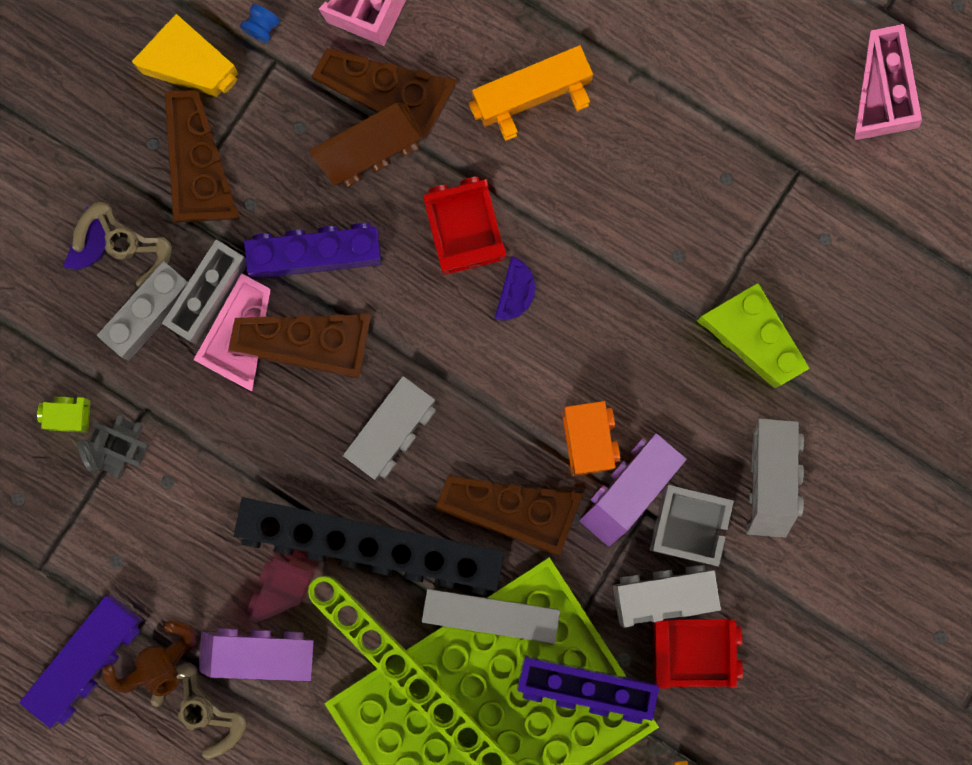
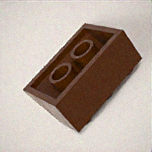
(368, 145)

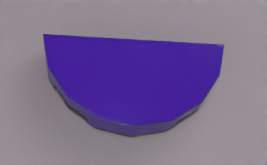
(93, 249)
(516, 292)

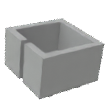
(689, 523)

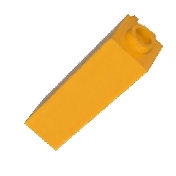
(531, 87)

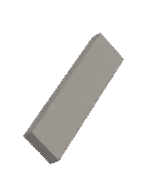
(490, 616)

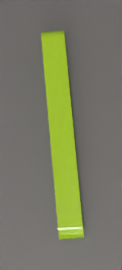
(402, 680)

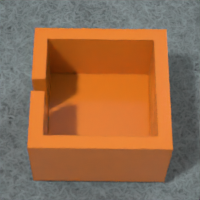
(589, 438)

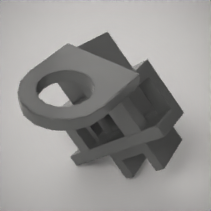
(121, 440)

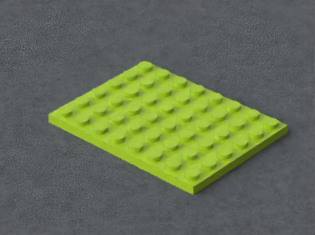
(483, 679)

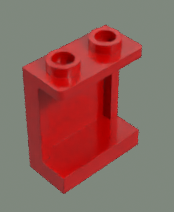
(464, 226)
(696, 653)

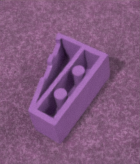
(632, 490)
(256, 655)

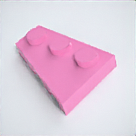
(245, 300)

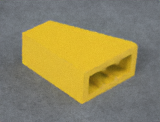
(186, 59)

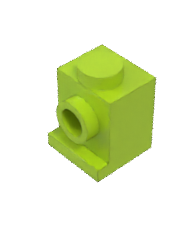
(64, 414)

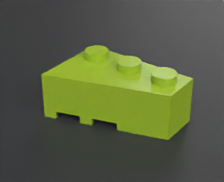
(756, 335)

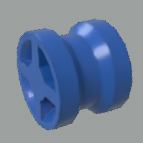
(260, 23)

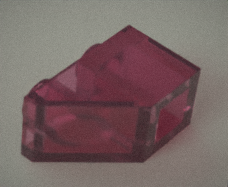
(282, 589)

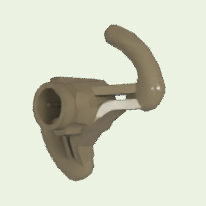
(103, 212)
(233, 720)

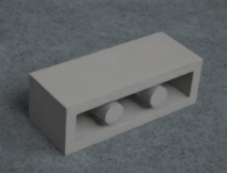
(205, 292)
(143, 312)
(391, 429)

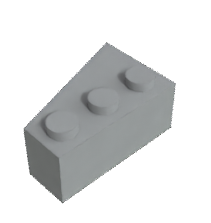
(775, 477)
(666, 595)

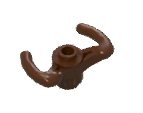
(155, 664)

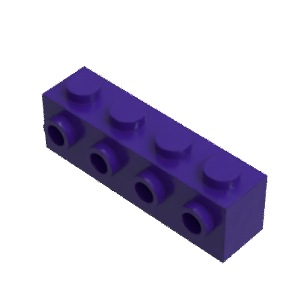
(312, 252)
(81, 661)
(588, 688)

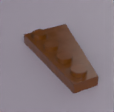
(382, 85)
(196, 173)
(317, 342)
(518, 512)

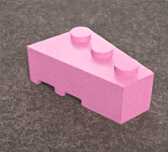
(364, 17)
(888, 86)

